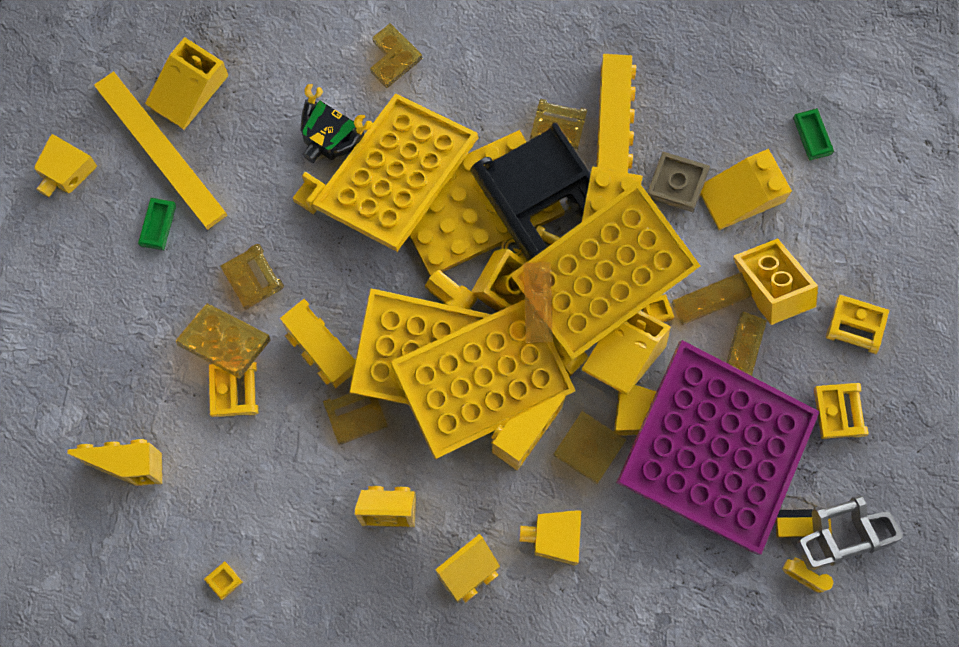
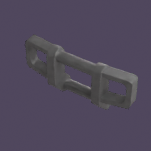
(861, 521)

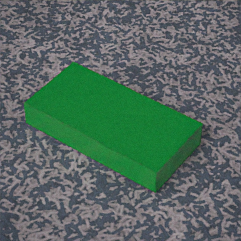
(813, 134)
(157, 224)

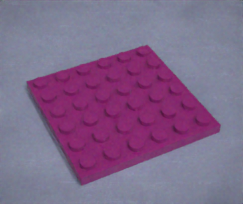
(718, 447)

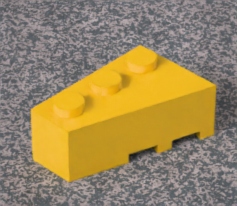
(317, 344)

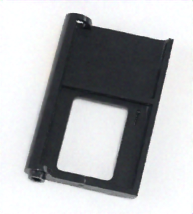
(531, 181)

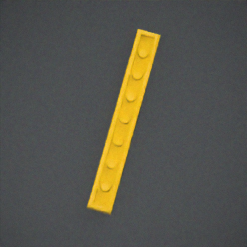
(160, 150)

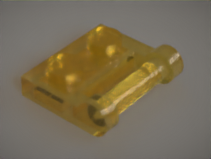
(571, 129)
(245, 282)
(356, 422)

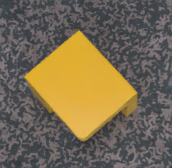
(308, 192)

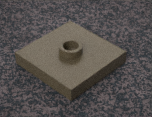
(678, 181)

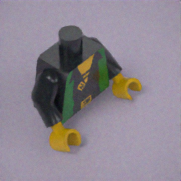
(327, 129)

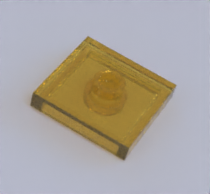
(589, 447)

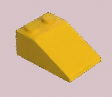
(745, 189)
(777, 281)
(495, 284)
(522, 433)
(386, 508)
(468, 569)

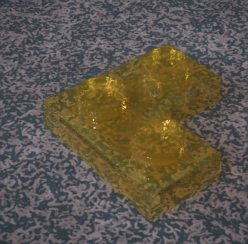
(399, 56)

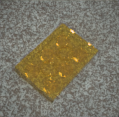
(223, 340)

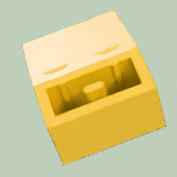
(186, 83)
(628, 352)
(134, 462)

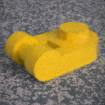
(797, 570)

